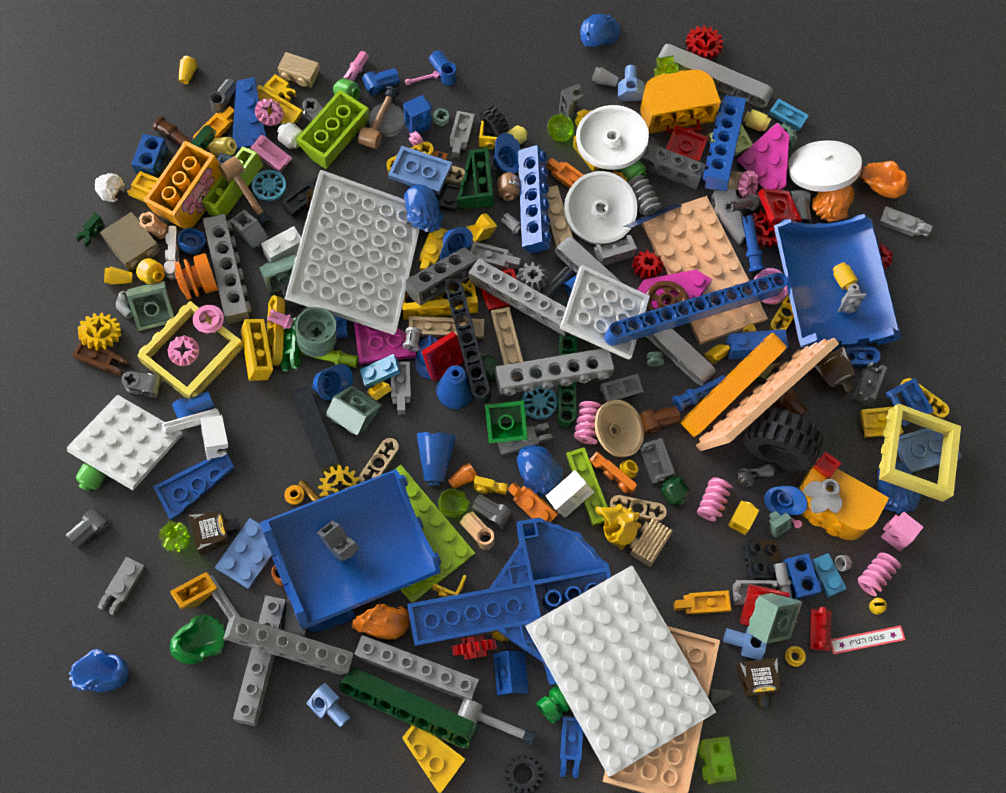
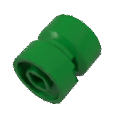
(553, 705)

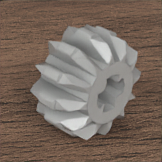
(537, 273)

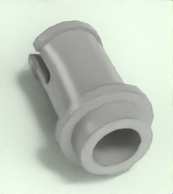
(512, 223)

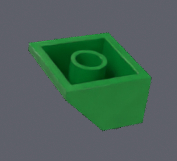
(507, 422)

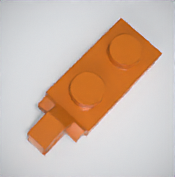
(564, 172)
(613, 472)
(532, 503)

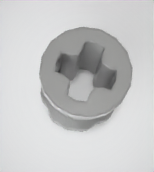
(412, 339)

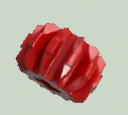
(647, 265)

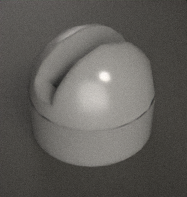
(843, 559)

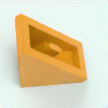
(194, 591)

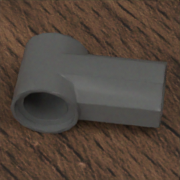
(222, 97)
(802, 200)
(497, 514)
(92, 523)

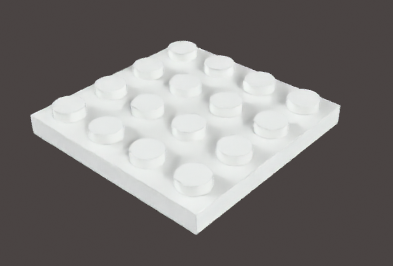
(596, 304)
(123, 442)

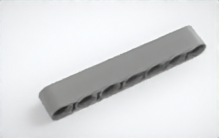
(724, 78)

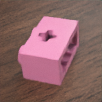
(901, 531)

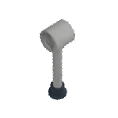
(472, 711)

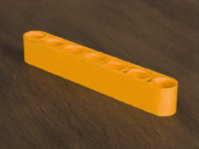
(733, 384)

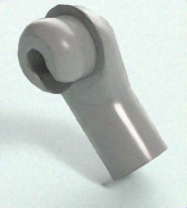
(122, 305)

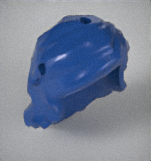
(602, 30)
(423, 208)
(539, 469)
(899, 498)
(99, 672)

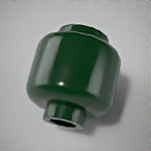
(490, 366)
(675, 490)

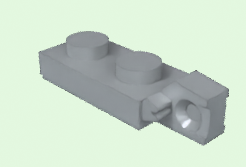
(461, 132)
(904, 223)
(495, 256)
(401, 388)

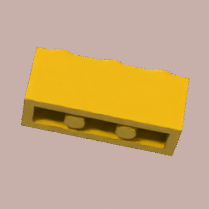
(256, 349)

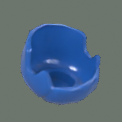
(191, 241)

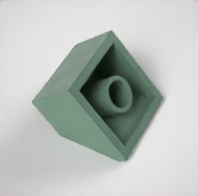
(277, 272)
(150, 305)
(353, 410)
(774, 617)

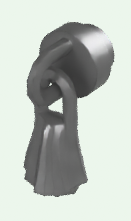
(747, 478)

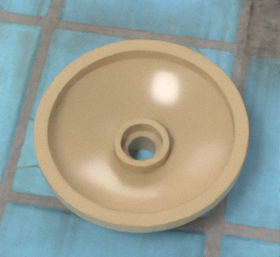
(619, 428)

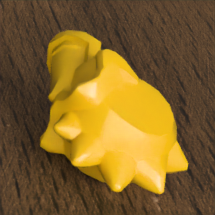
(619, 524)

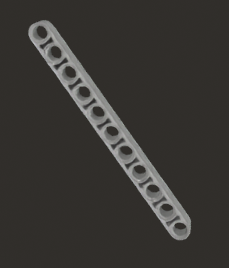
(667, 341)

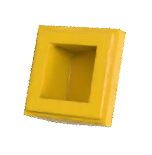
(717, 353)

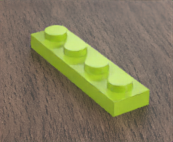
(580, 462)

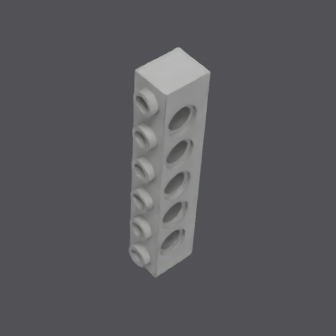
(218, 226)
(517, 295)
(599, 358)
(288, 645)
(259, 667)
(416, 668)

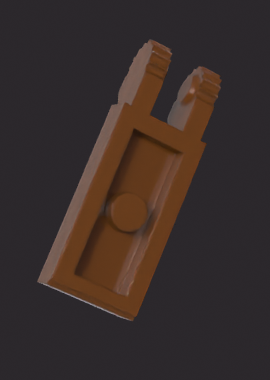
(99, 358)

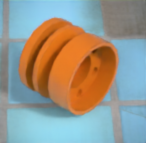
(195, 276)

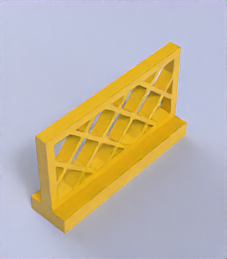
(439, 306)

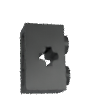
(249, 229)

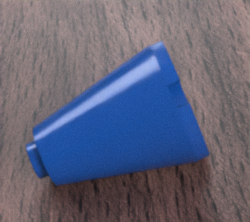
(454, 388)
(435, 455)

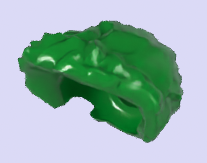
(198, 640)

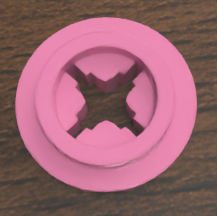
(262, 115)
(746, 179)
(200, 317)
(189, 356)

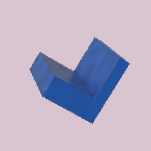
(510, 673)

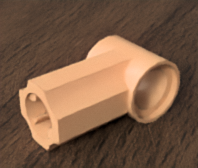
(154, 225)
(477, 530)

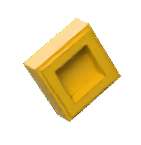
(379, 390)

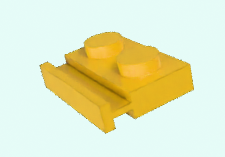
(142, 185)
(875, 421)

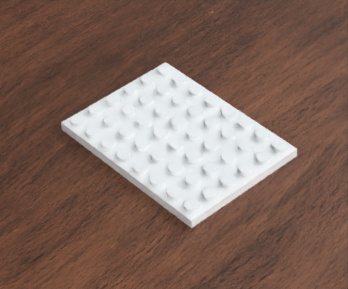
(354, 253)
(620, 670)

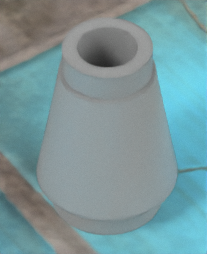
(604, 77)

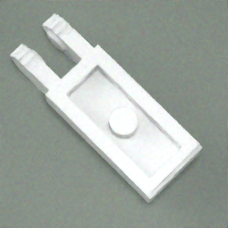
(172, 253)

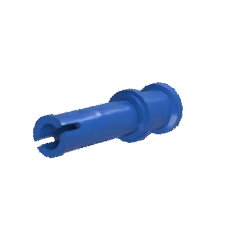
(754, 253)
(692, 396)

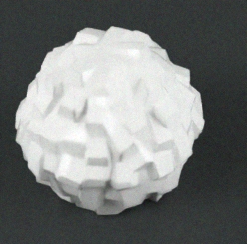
(108, 186)

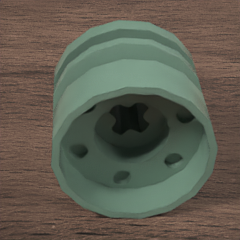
(316, 322)

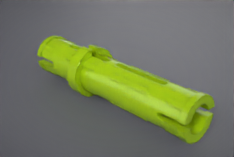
(339, 357)

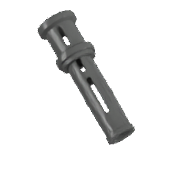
(751, 202)

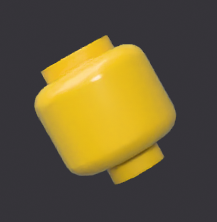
(150, 271)

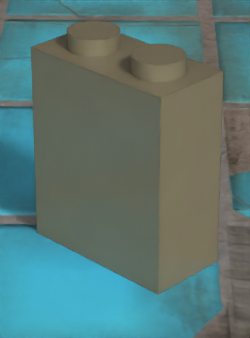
(130, 241)

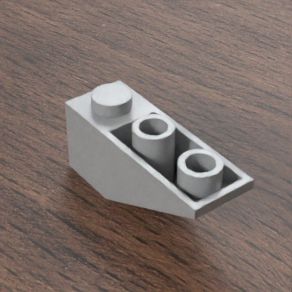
(730, 221)

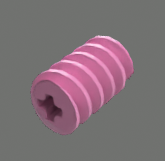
(586, 422)
(713, 498)
(878, 572)

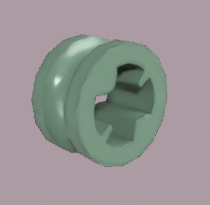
(444, 113)
(654, 359)

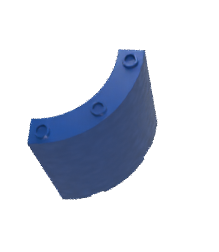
(815, 296)
(388, 557)

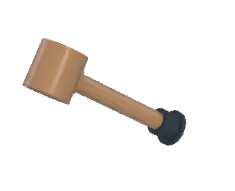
(371, 136)
(232, 170)

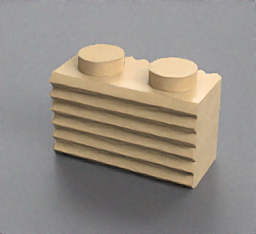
(298, 70)
(651, 542)

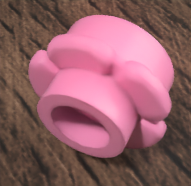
(415, 138)

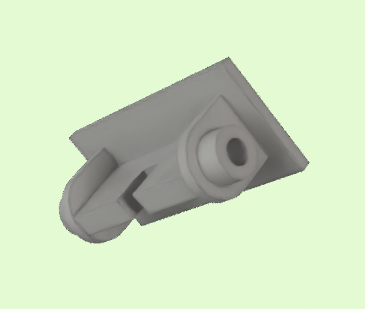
(852, 299)

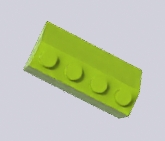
(333, 128)

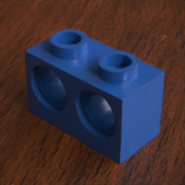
(417, 115)
(146, 155)
(807, 576)

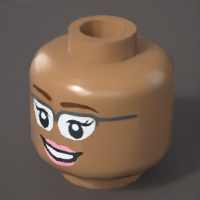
(508, 186)

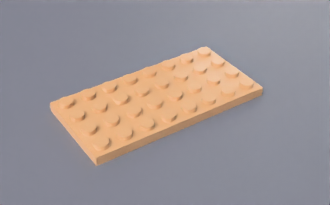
(694, 240)
(766, 394)
(672, 764)

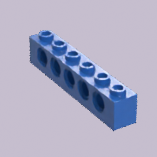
(725, 143)
(534, 199)

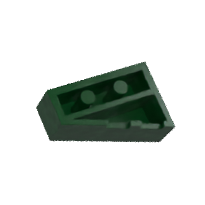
(476, 185)

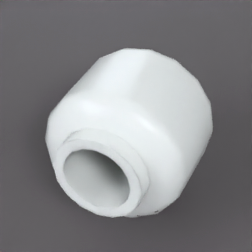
(288, 135)

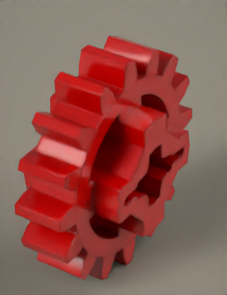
(704, 42)
(764, 230)
(474, 647)

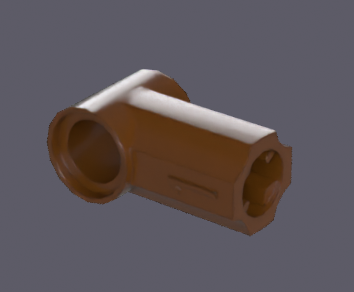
(790, 403)
(655, 420)

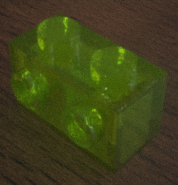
(717, 760)

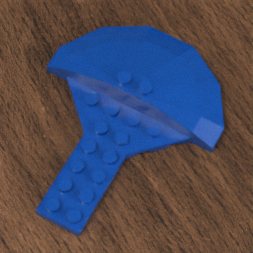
(539, 577)

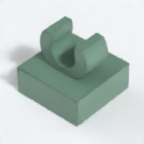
(779, 523)

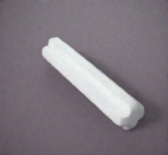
(188, 421)

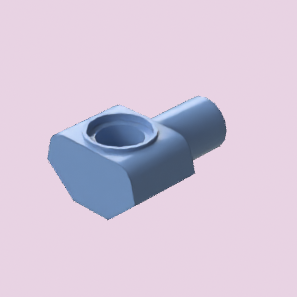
(631, 87)
(743, 640)
(325, 702)

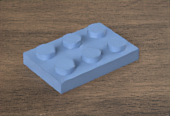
(416, 167)
(921, 449)
(246, 555)

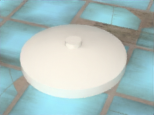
(612, 137)
(825, 166)
(600, 207)

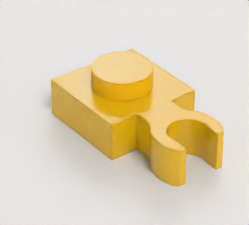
(280, 87)
(486, 485)

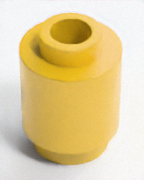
(844, 275)

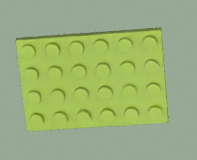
(440, 536)

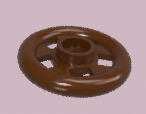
(667, 287)

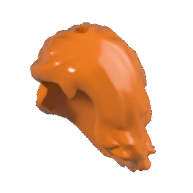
(885, 178)
(833, 204)
(383, 622)

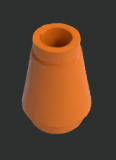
(462, 476)

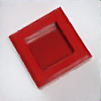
(827, 465)

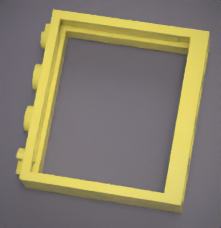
(210, 372)
(949, 453)

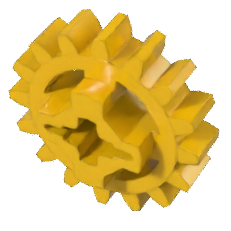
(99, 331)
(338, 477)

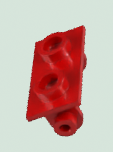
(820, 629)

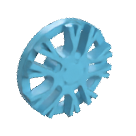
(269, 185)
(540, 402)

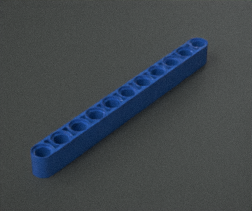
(740, 295)

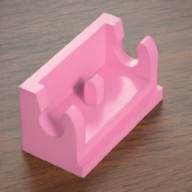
(271, 153)

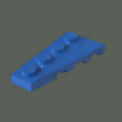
(246, 125)
(191, 484)

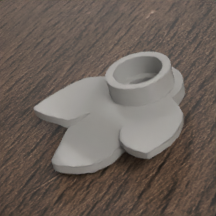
(822, 498)

